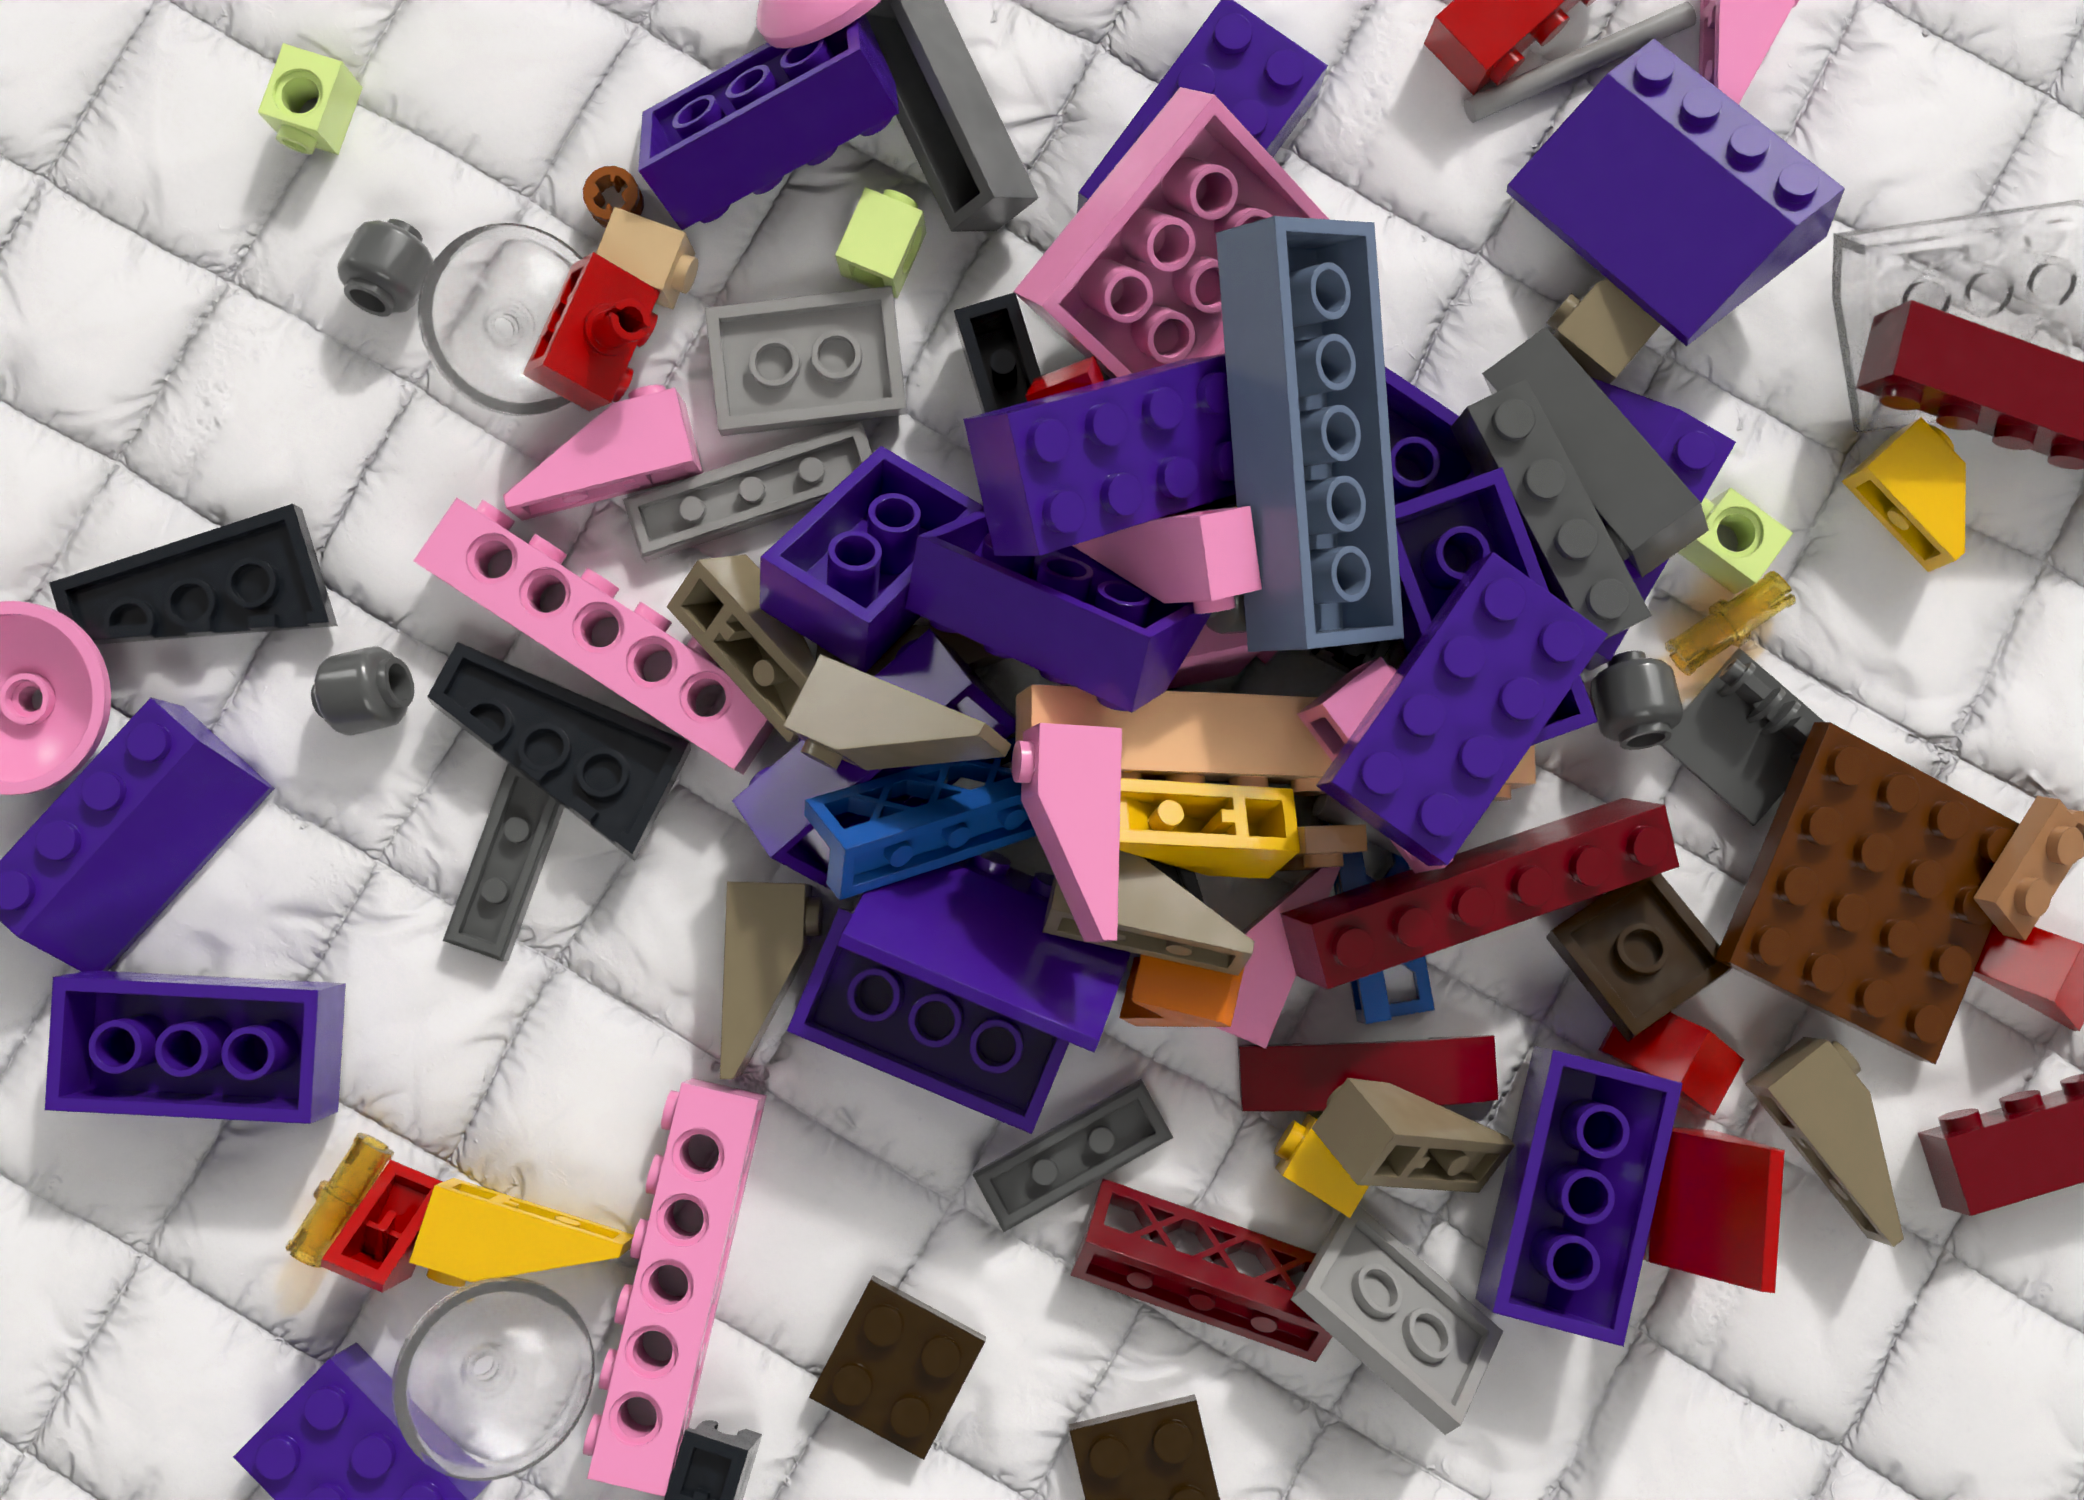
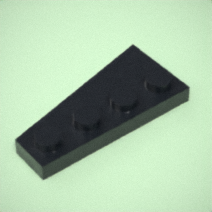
(218, 582)
(573, 748)

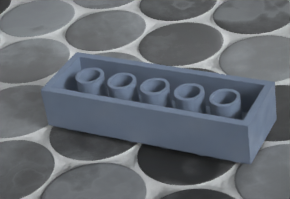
(1311, 430)

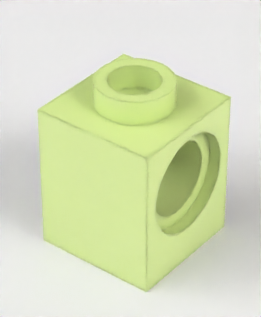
(305, 76)
(881, 240)
(1758, 542)

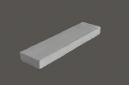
(744, 492)

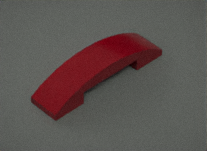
(1307, 1074)

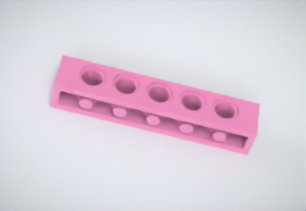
(461, 555)
(646, 1454)

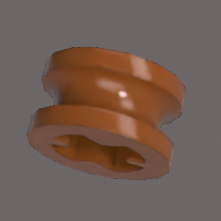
(605, 178)

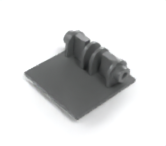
(1743, 736)

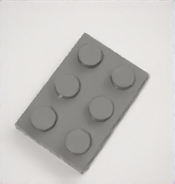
(805, 361)
(1399, 1318)

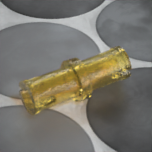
(1730, 623)
(339, 1199)

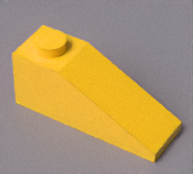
(1209, 826)
(489, 1234)

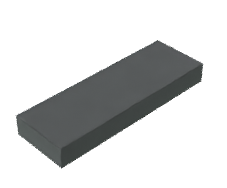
(504, 868)
(1072, 1155)

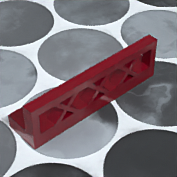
(1191, 1283)

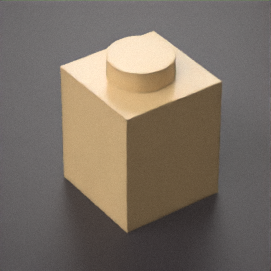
(650, 253)

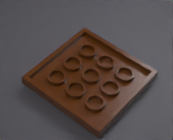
(1869, 893)

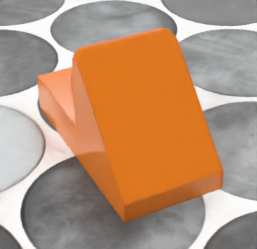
(1178, 995)

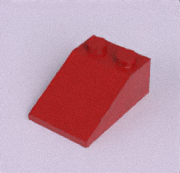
(1719, 1209)

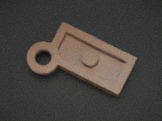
(1326, 845)
(2032, 867)

